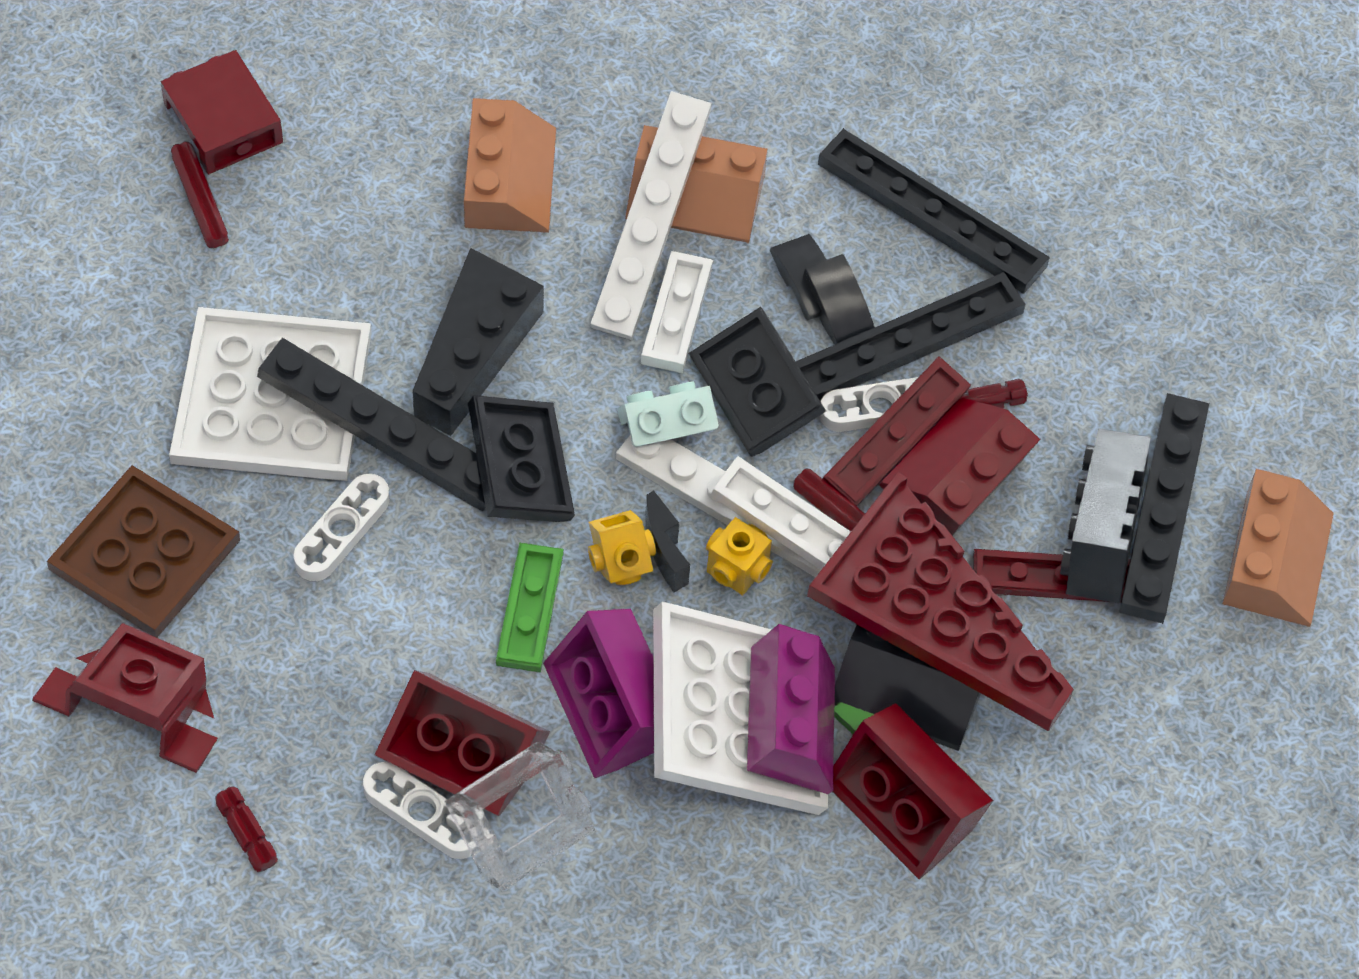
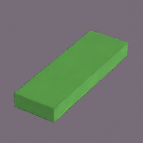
(529, 607)

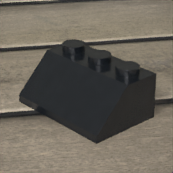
(882, 674)

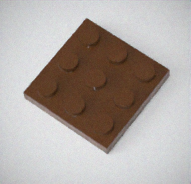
(143, 551)

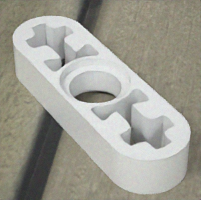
(848, 400)
(339, 510)
(419, 792)

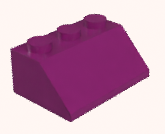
(606, 688)
(792, 709)

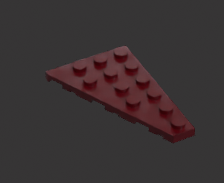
(916, 590)

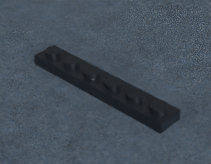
(933, 210)
(912, 335)
(374, 420)
(1164, 509)

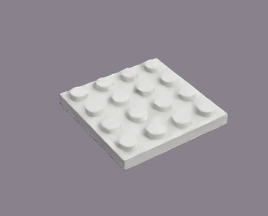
(245, 424)
(705, 708)

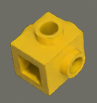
(621, 548)
(739, 555)

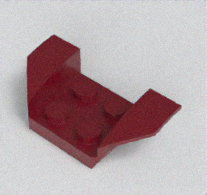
(143, 682)

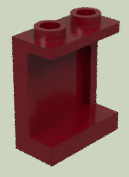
(223, 111)

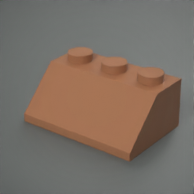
(508, 168)
(720, 188)
(1279, 549)

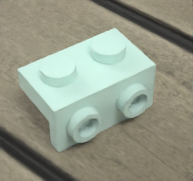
(669, 416)

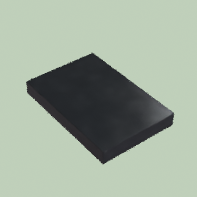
(757, 382)
(520, 459)

